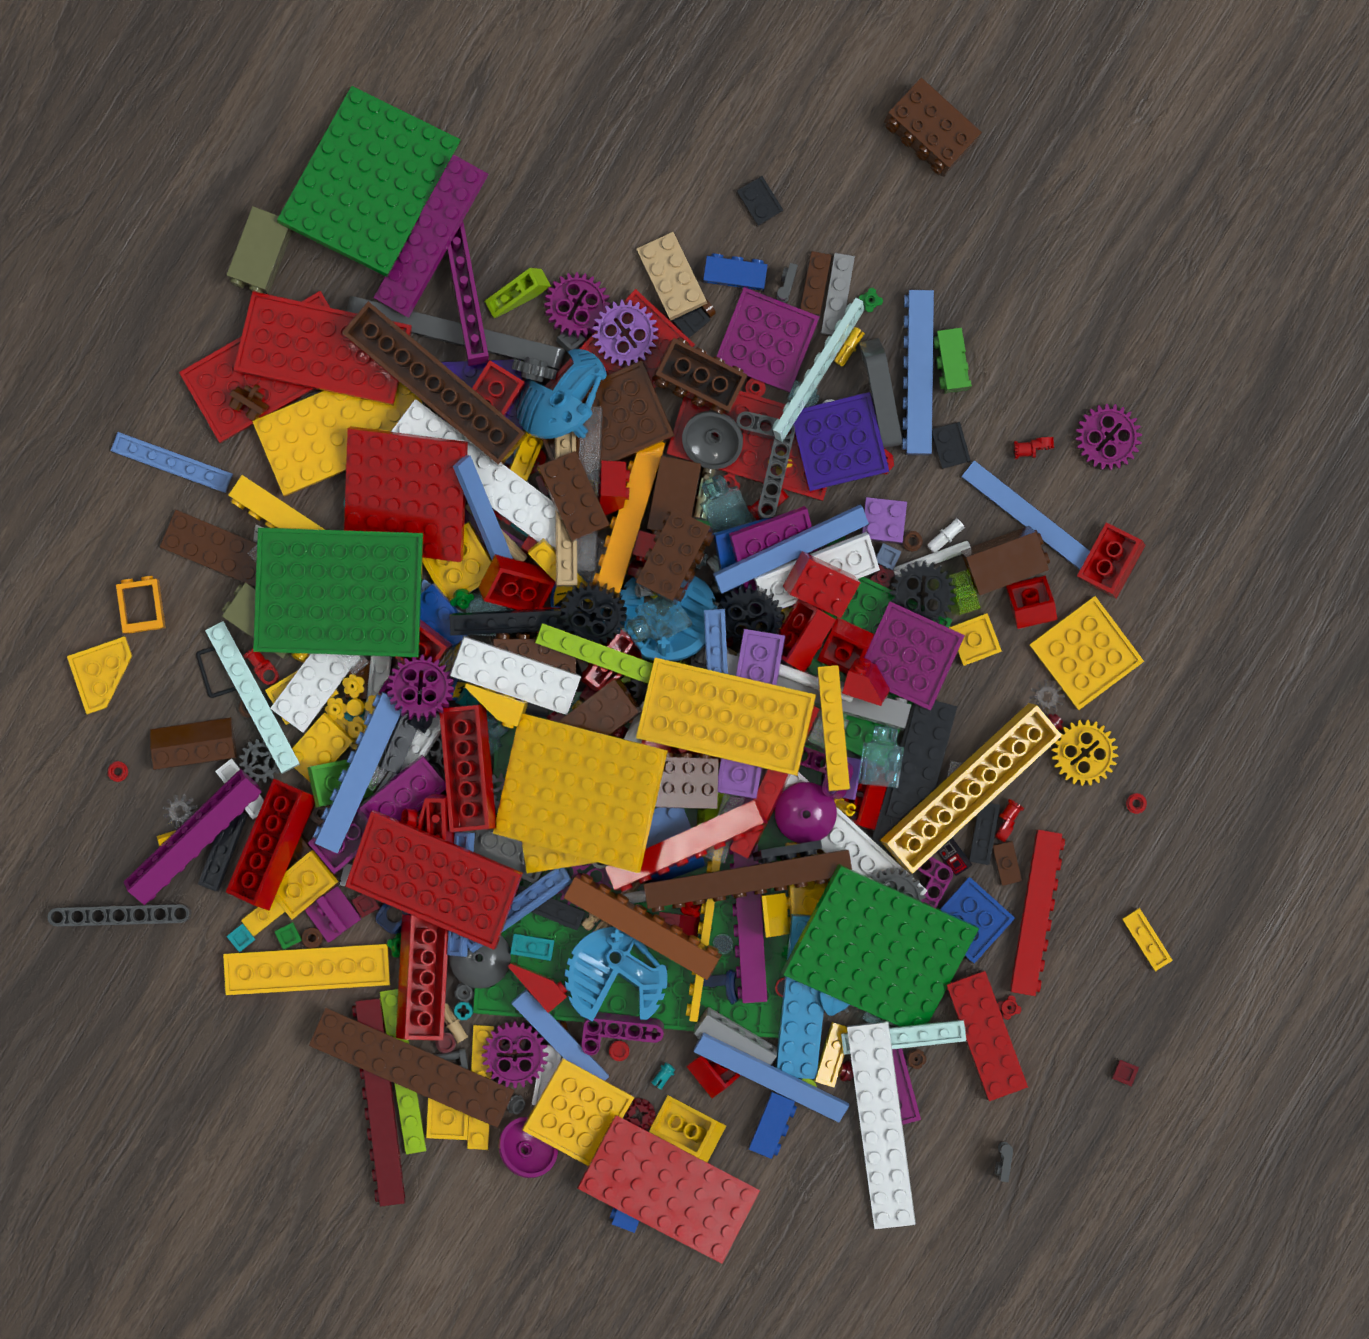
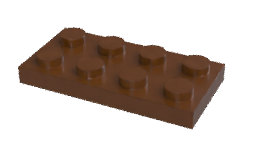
(573, 496)

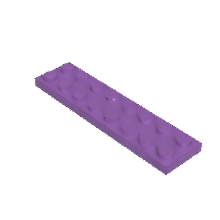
(761, 662)

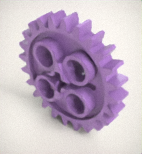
(640, 322)

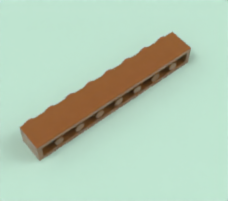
(643, 926)

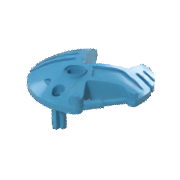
(560, 411)
(684, 643)
(593, 972)

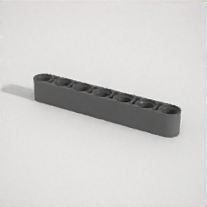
(109, 915)

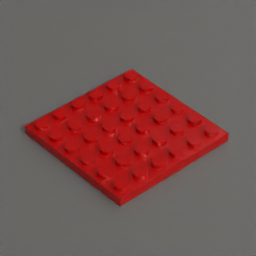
(406, 487)

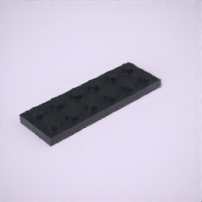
(922, 757)

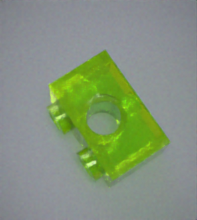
(966, 595)

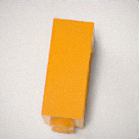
(141, 626)

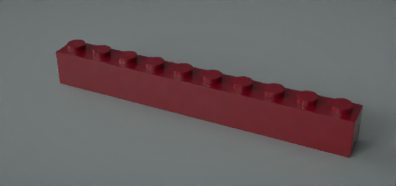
(381, 1116)

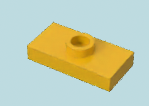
(261, 918)

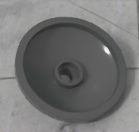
(710, 450)
(483, 973)

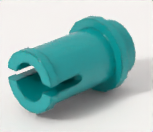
(663, 1075)

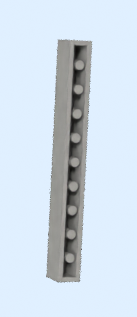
(891, 713)

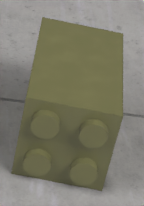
(259, 252)
(242, 611)

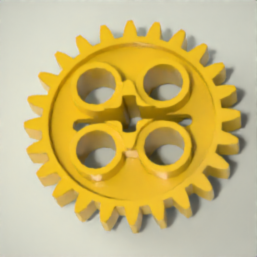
(1073, 738)

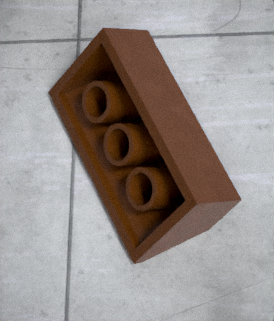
(192, 743)

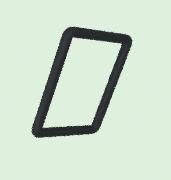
(205, 677)

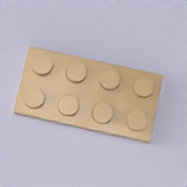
(671, 276)

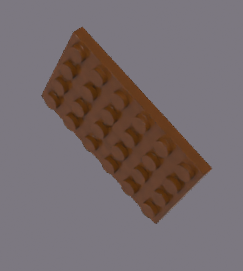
(630, 415)

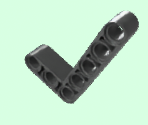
(881, 391)
(775, 460)

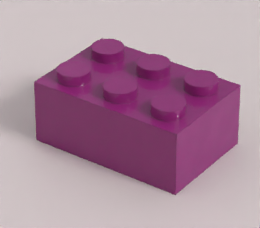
(348, 848)

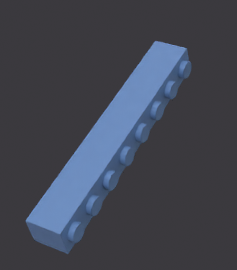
(919, 372)
(358, 774)

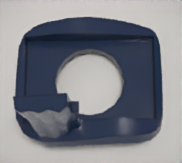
(381, 919)
(727, 979)

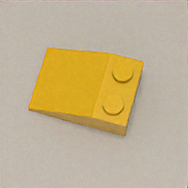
(501, 706)
(775, 914)
(687, 1128)

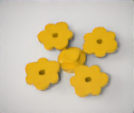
(354, 707)

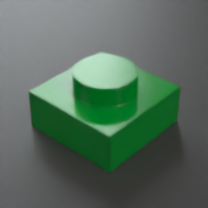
(288, 935)

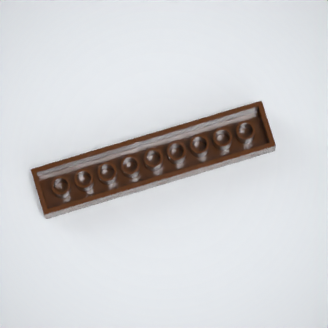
(434, 384)
(744, 879)

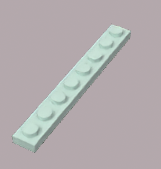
(815, 374)
(252, 697)

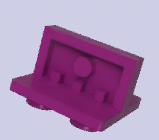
(333, 914)

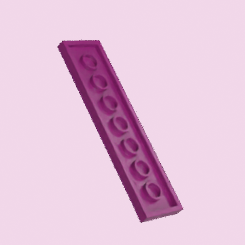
(431, 235)

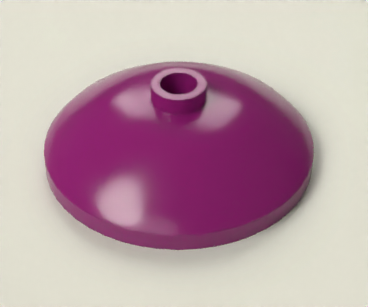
(794, 802)
(538, 1157)

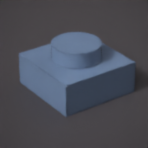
(888, 556)

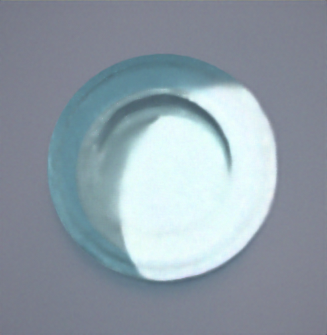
(723, 943)

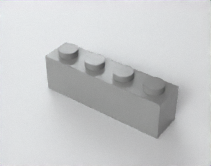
(734, 1035)

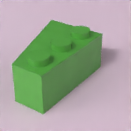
(952, 360)

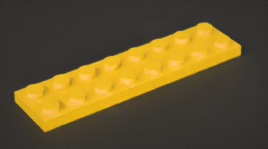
(306, 969)

